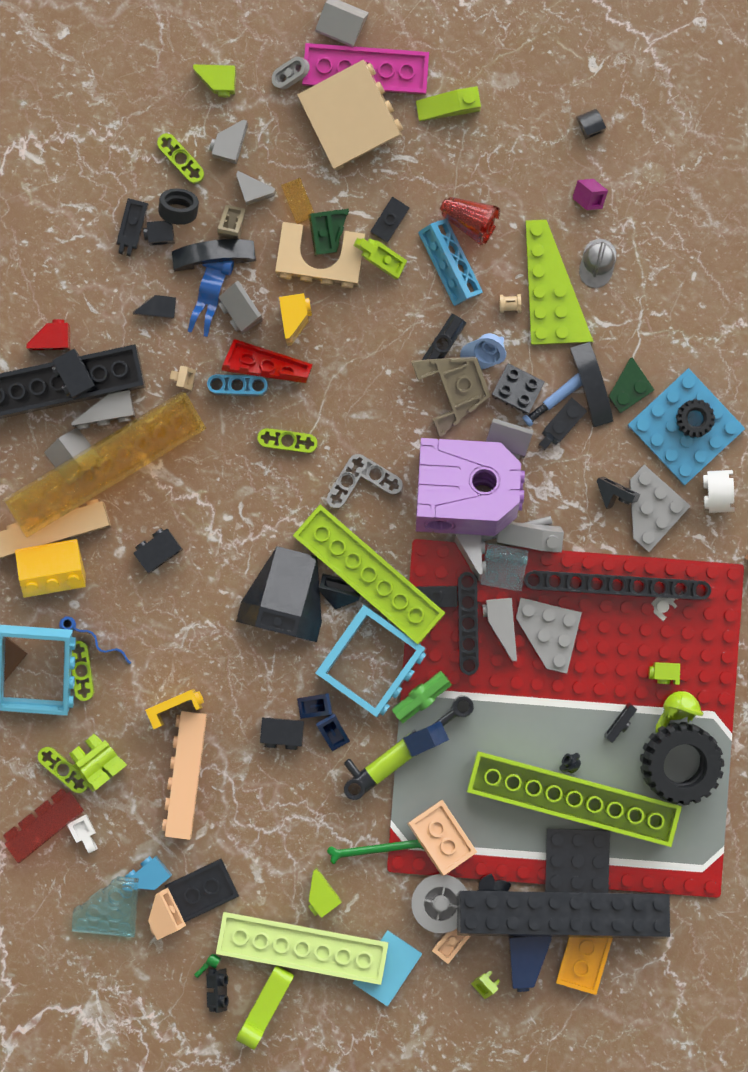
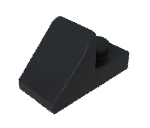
(611, 489)

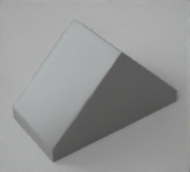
(253, 189)

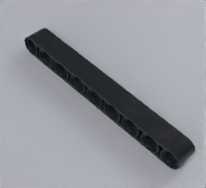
(627, 583)

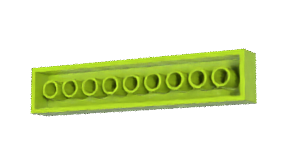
(574, 798)

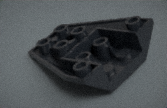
(285, 596)

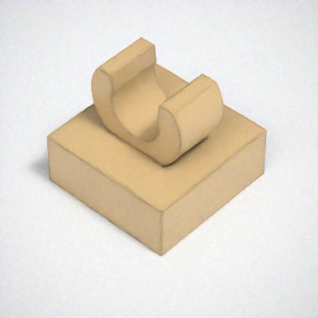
(184, 377)

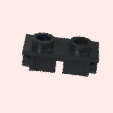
(217, 1000)

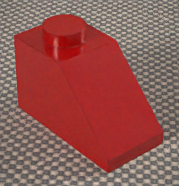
(51, 337)

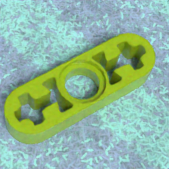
(166, 151)
(302, 448)
(90, 685)
(48, 763)

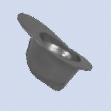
(597, 263)

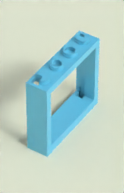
(342, 643)
(37, 705)

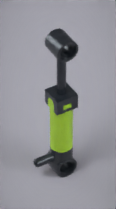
(393, 758)

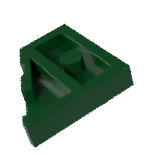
(326, 230)
(630, 387)

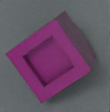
(590, 194)

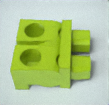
(99, 759)

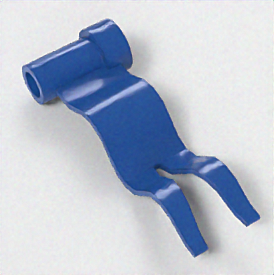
(210, 291)
(73, 627)

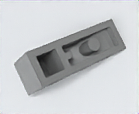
(532, 536)
(500, 618)

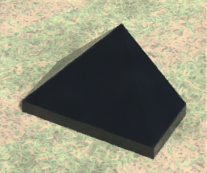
(337, 591)

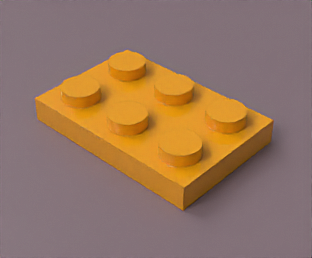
(583, 963)

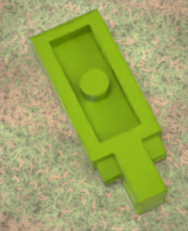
(381, 256)

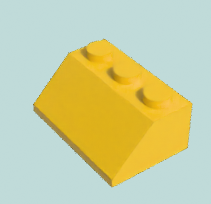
(295, 315)
(50, 568)

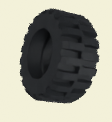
(703, 779)

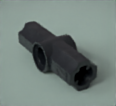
(450, 333)

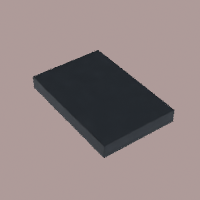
(202, 890)

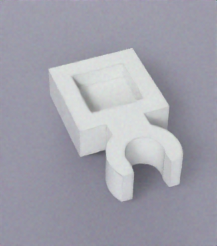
(661, 606)

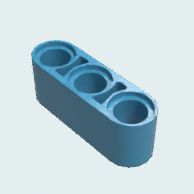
(247, 390)

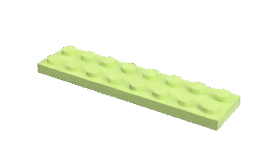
(302, 948)

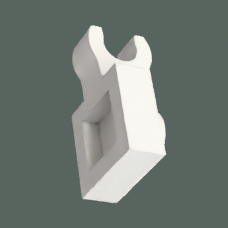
(82, 831)

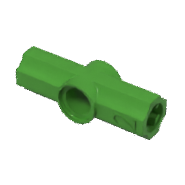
(421, 697)

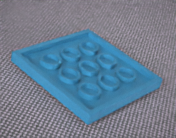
(661, 434)

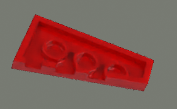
(257, 361)

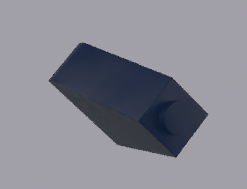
(526, 960)

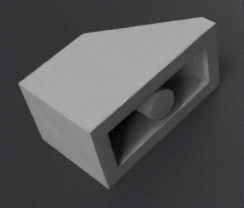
(229, 142)

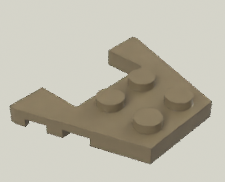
(462, 384)

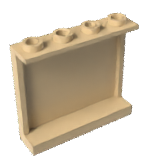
(350, 114)

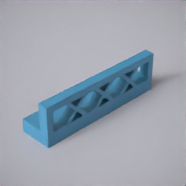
(447, 262)

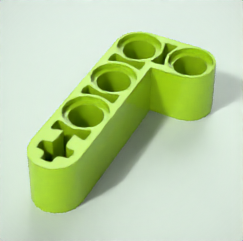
(264, 1007)

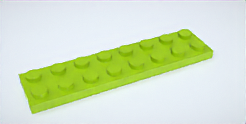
(369, 574)

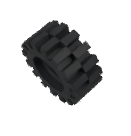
(704, 409)

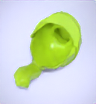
(677, 707)

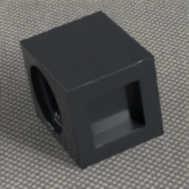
(159, 233)

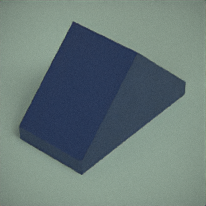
(314, 706)
(332, 732)
(425, 739)

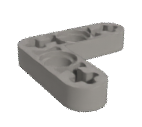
(363, 472)

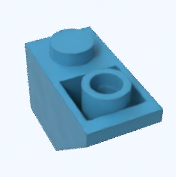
(151, 874)

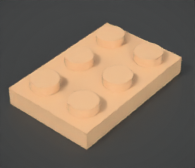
(442, 837)

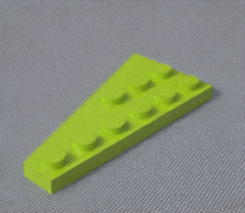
(552, 300)

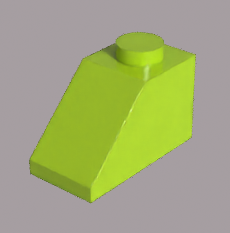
(217, 78)
(322, 896)

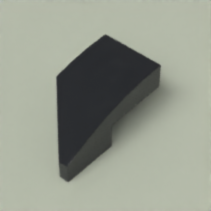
(157, 306)

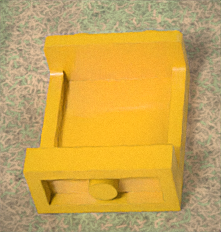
(154, 712)

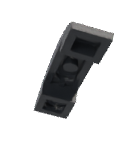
(212, 252)
(592, 384)

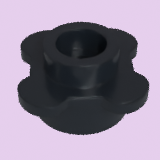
(570, 763)

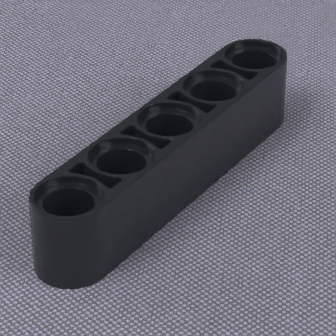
(473, 614)

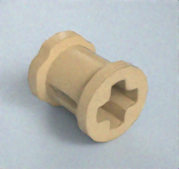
(510, 303)

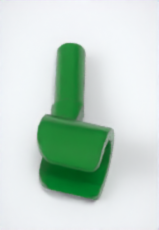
(212, 961)

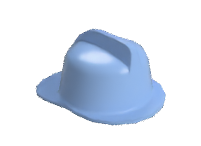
(488, 350)

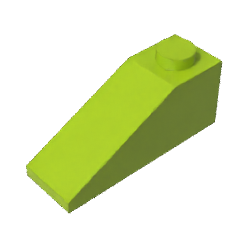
(449, 104)

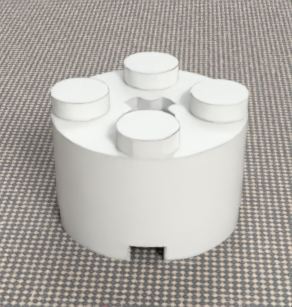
(719, 491)

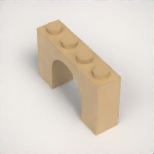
(291, 263)

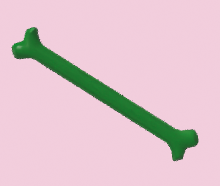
(337, 854)

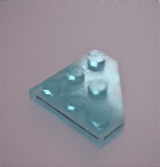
(109, 910)

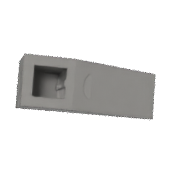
(112, 407)
(472, 551)

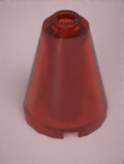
(471, 217)

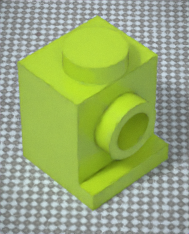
(665, 672)

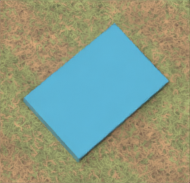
(398, 964)

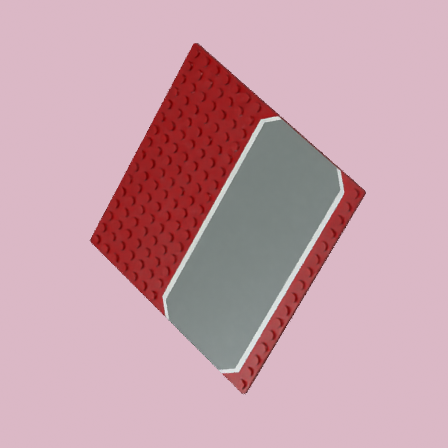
(546, 713)

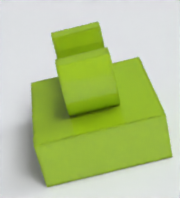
(485, 985)

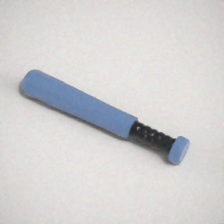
(564, 391)

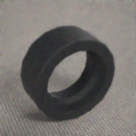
(179, 197)

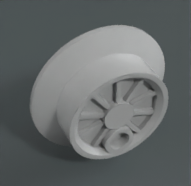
(436, 903)

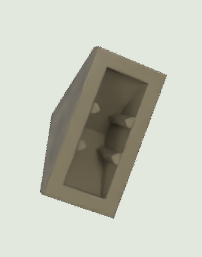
(231, 222)

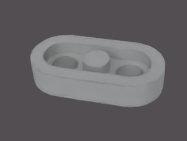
(291, 71)

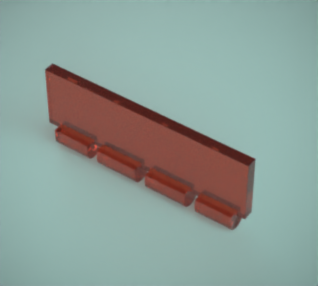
(47, 824)

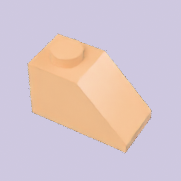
(165, 915)

